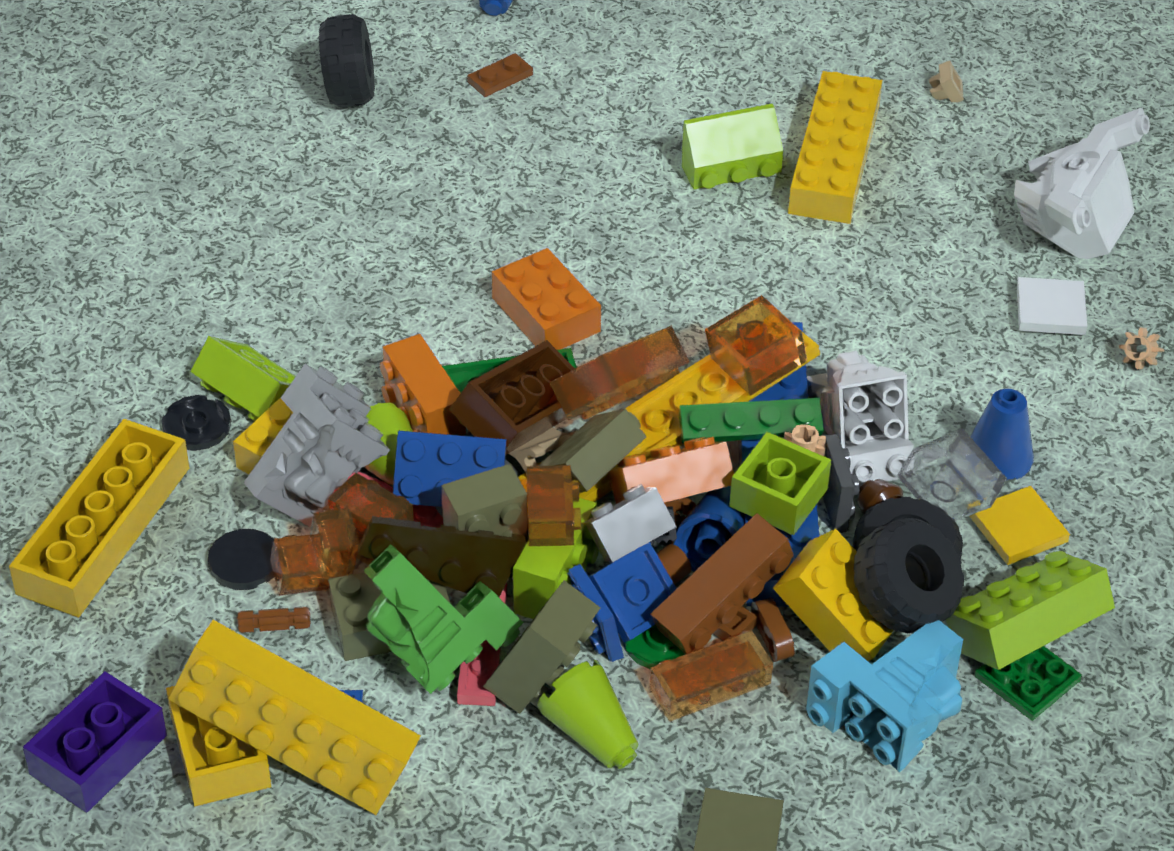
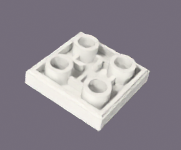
(1051, 306)

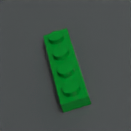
(748, 419)

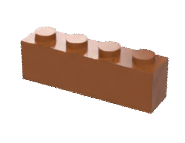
(723, 585)

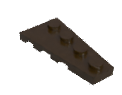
(446, 554)

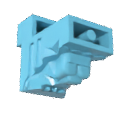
(893, 699)

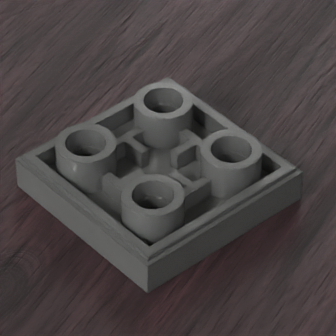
(841, 485)

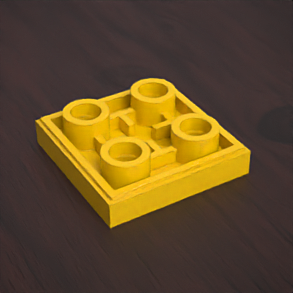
(1020, 525)

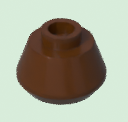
(875, 492)

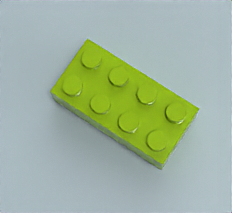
(1031, 608)

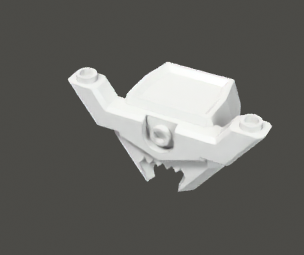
(1084, 189)

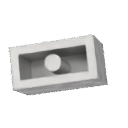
(629, 523)

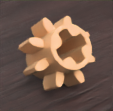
(1141, 339)
(807, 437)

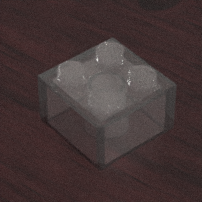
(952, 475)

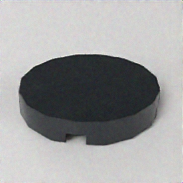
(198, 421)
(241, 559)

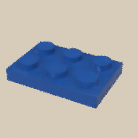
(435, 459)

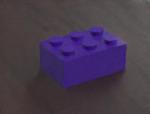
(95, 741)

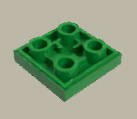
(1031, 681)

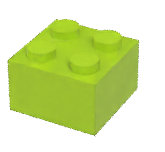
(780, 482)

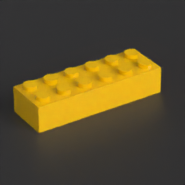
(835, 147)
(99, 518)
(294, 717)

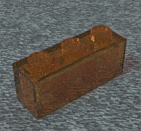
(710, 675)

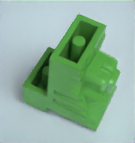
(426, 628)

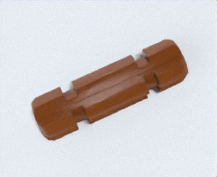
(274, 619)

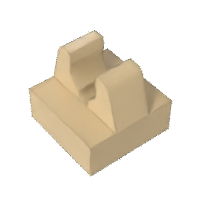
(947, 83)

